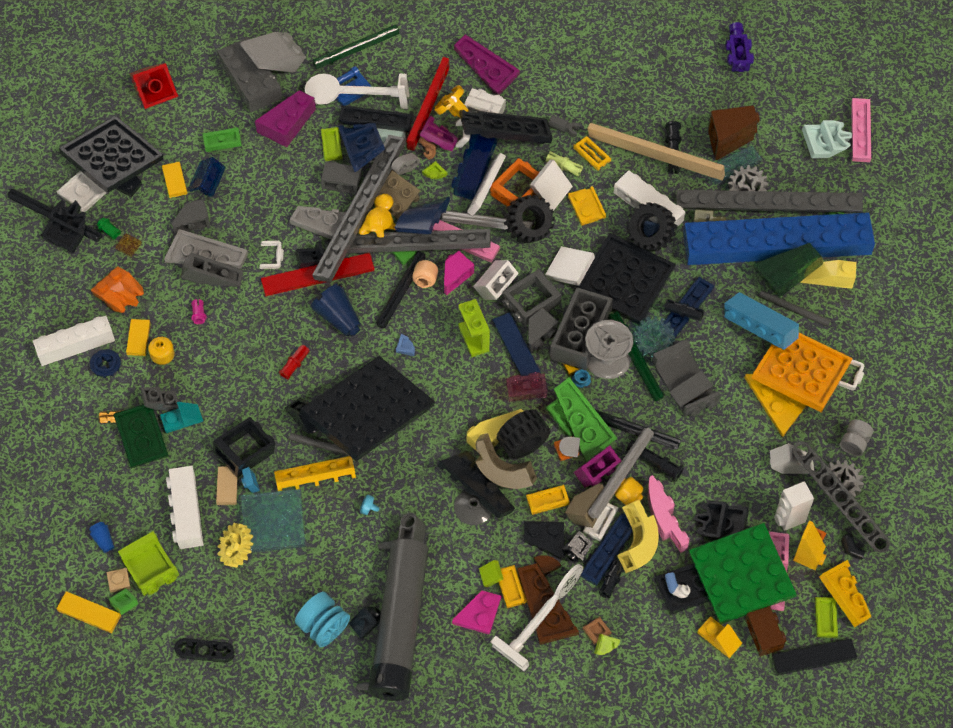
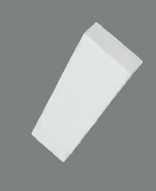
(486, 184)

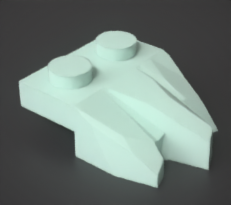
(826, 139)

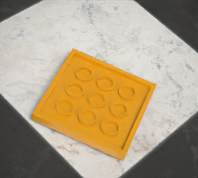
(803, 371)

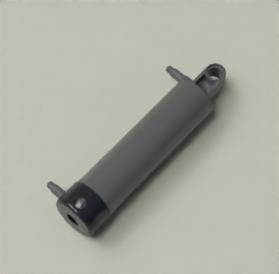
(399, 612)

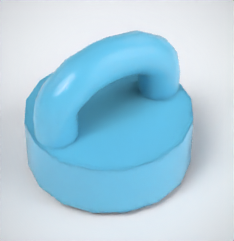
(368, 505)

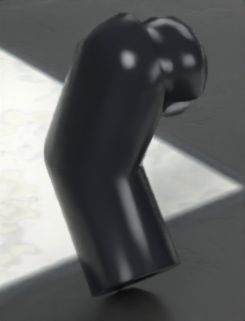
(850, 548)

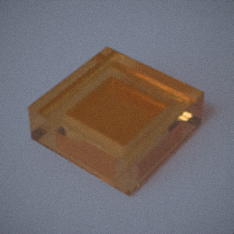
(128, 245)

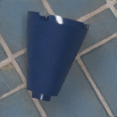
(337, 310)

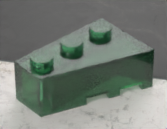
(788, 268)

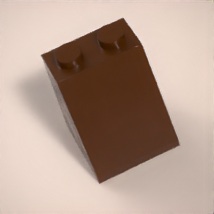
(731, 129)

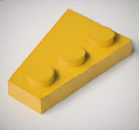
(843, 589)

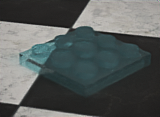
(274, 520)

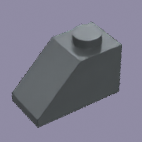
(191, 217)

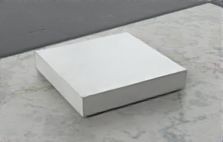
(551, 184)
(82, 190)
(570, 265)

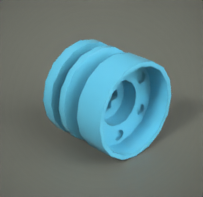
(322, 619)

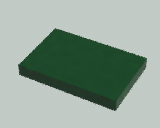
(140, 435)

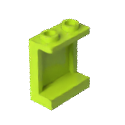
(474, 328)
(148, 564)

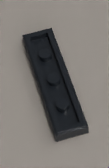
(383, 119)
(814, 656)

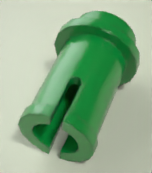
(105, 225)

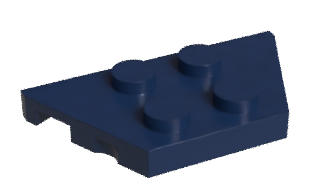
(361, 143)

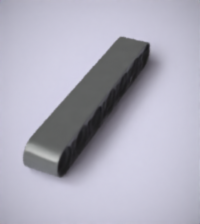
(843, 506)

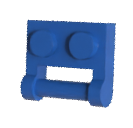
(345, 99)

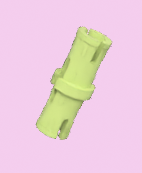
(565, 164)

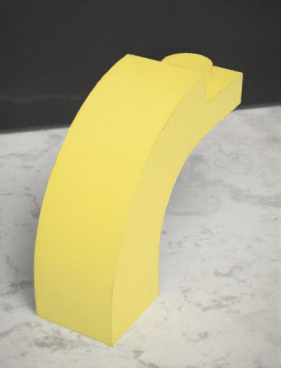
(644, 537)

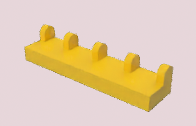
(315, 473)

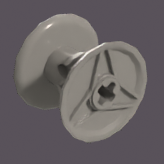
(609, 344)

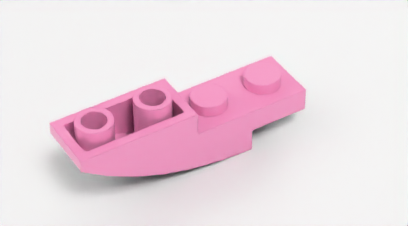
(662, 508)

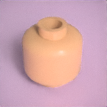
(425, 274)

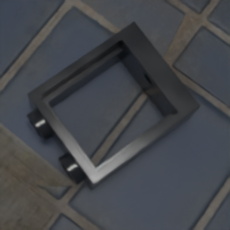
(228, 456)

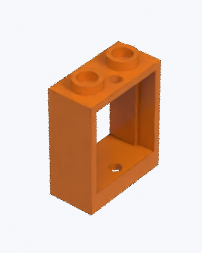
(501, 193)

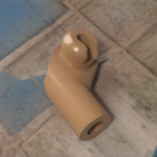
(430, 148)

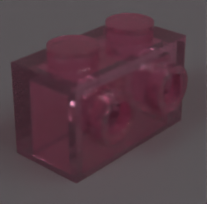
(526, 387)

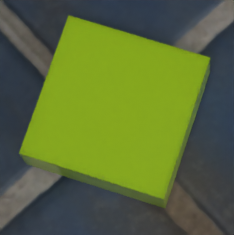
(491, 573)

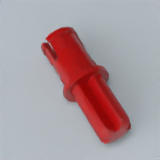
(294, 362)

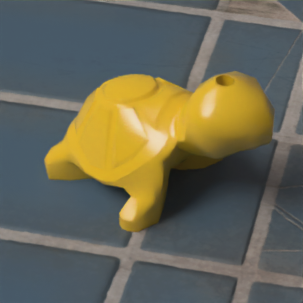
(380, 217)

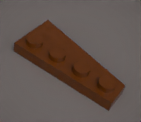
(537, 592)

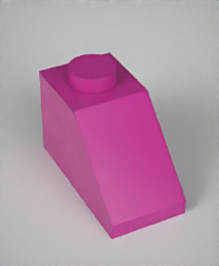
(457, 270)

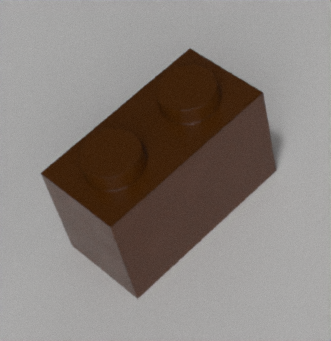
(765, 631)

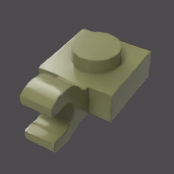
(706, 215)

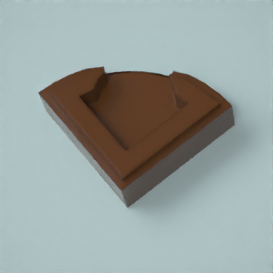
(547, 563)

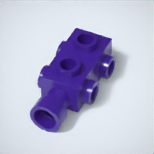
(741, 57)

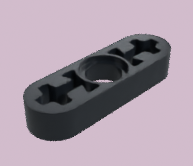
(200, 643)

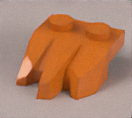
(118, 290)

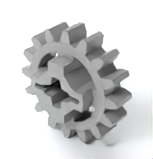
(751, 177)
(851, 479)

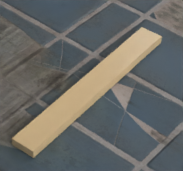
(656, 151)

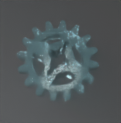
(660, 331)

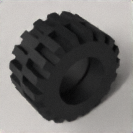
(541, 212)
(637, 222)
(523, 434)

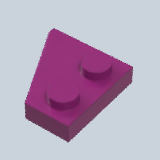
(438, 135)

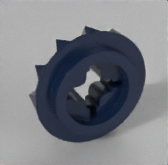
(108, 356)

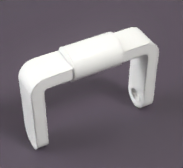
(464, 139)
(279, 255)
(858, 377)

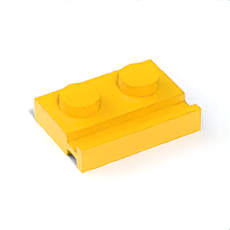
(587, 206)

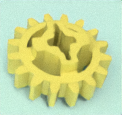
(235, 545)

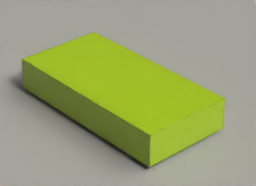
(331, 144)
(826, 617)

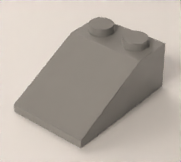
(274, 52)

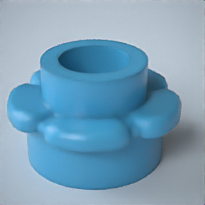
(581, 374)

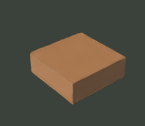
(595, 628)

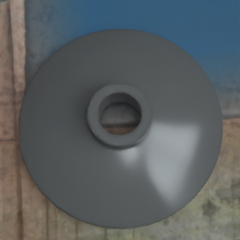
(470, 514)

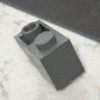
(540, 328)

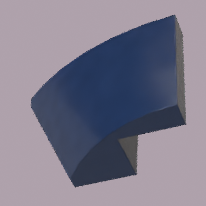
(422, 217)

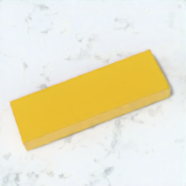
(88, 612)

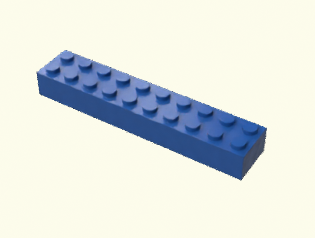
(766, 237)

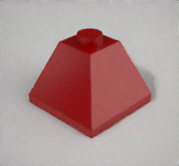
(153, 85)

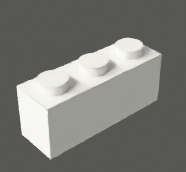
(794, 506)

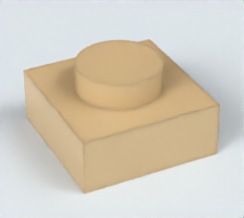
(118, 580)

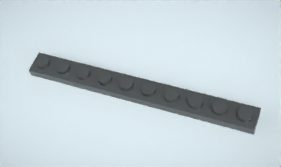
(770, 201)
(358, 209)

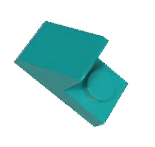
(185, 416)

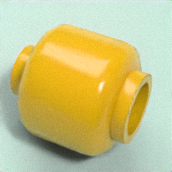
(161, 350)
(629, 491)

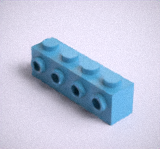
(761, 321)

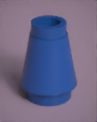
(101, 535)

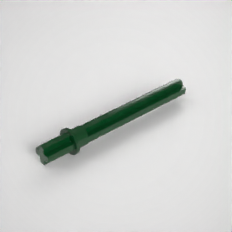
(356, 46)
(641, 365)

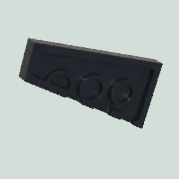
(464, 469)

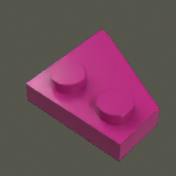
(479, 613)

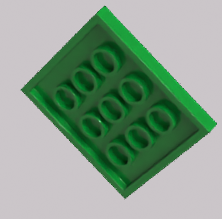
(742, 573)

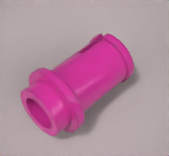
(198, 312)

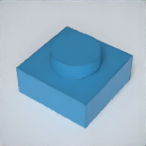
(249, 480)

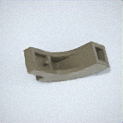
(500, 472)

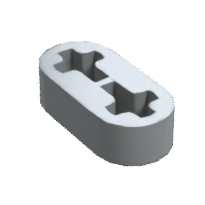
(405, 163)

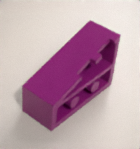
(287, 118)

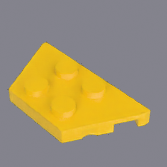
(779, 407)

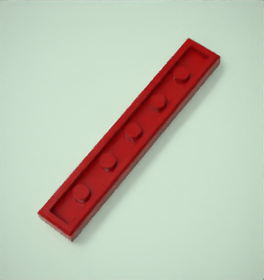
(428, 104)
(303, 277)

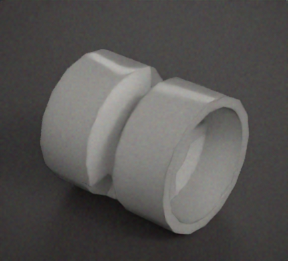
(856, 438)

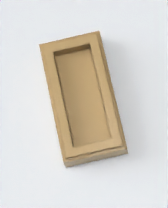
(226, 487)

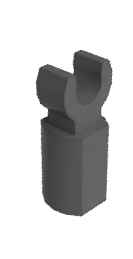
(563, 125)

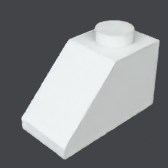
(785, 462)

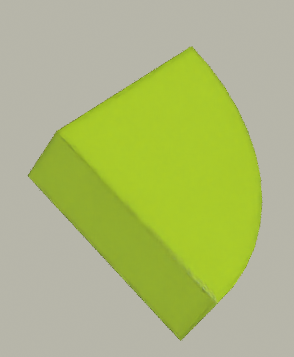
(434, 171)
(606, 644)

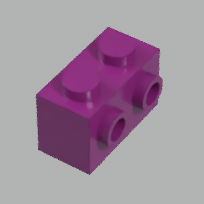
(596, 467)

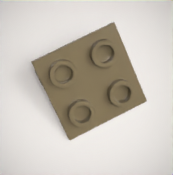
(401, 192)

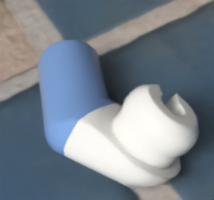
(680, 591)

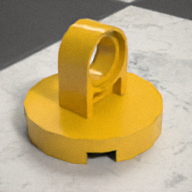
(451, 102)

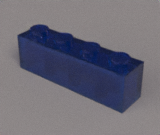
(474, 166)

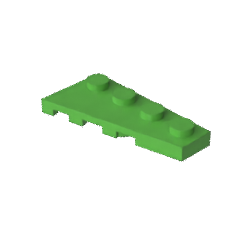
(583, 420)

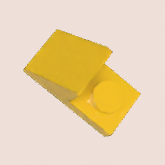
(720, 637)

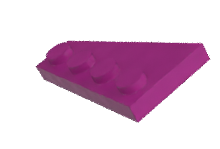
(487, 65)

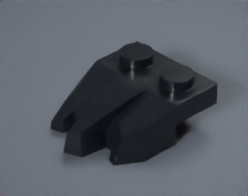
(65, 226)
(721, 520)

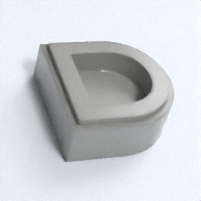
(570, 446)

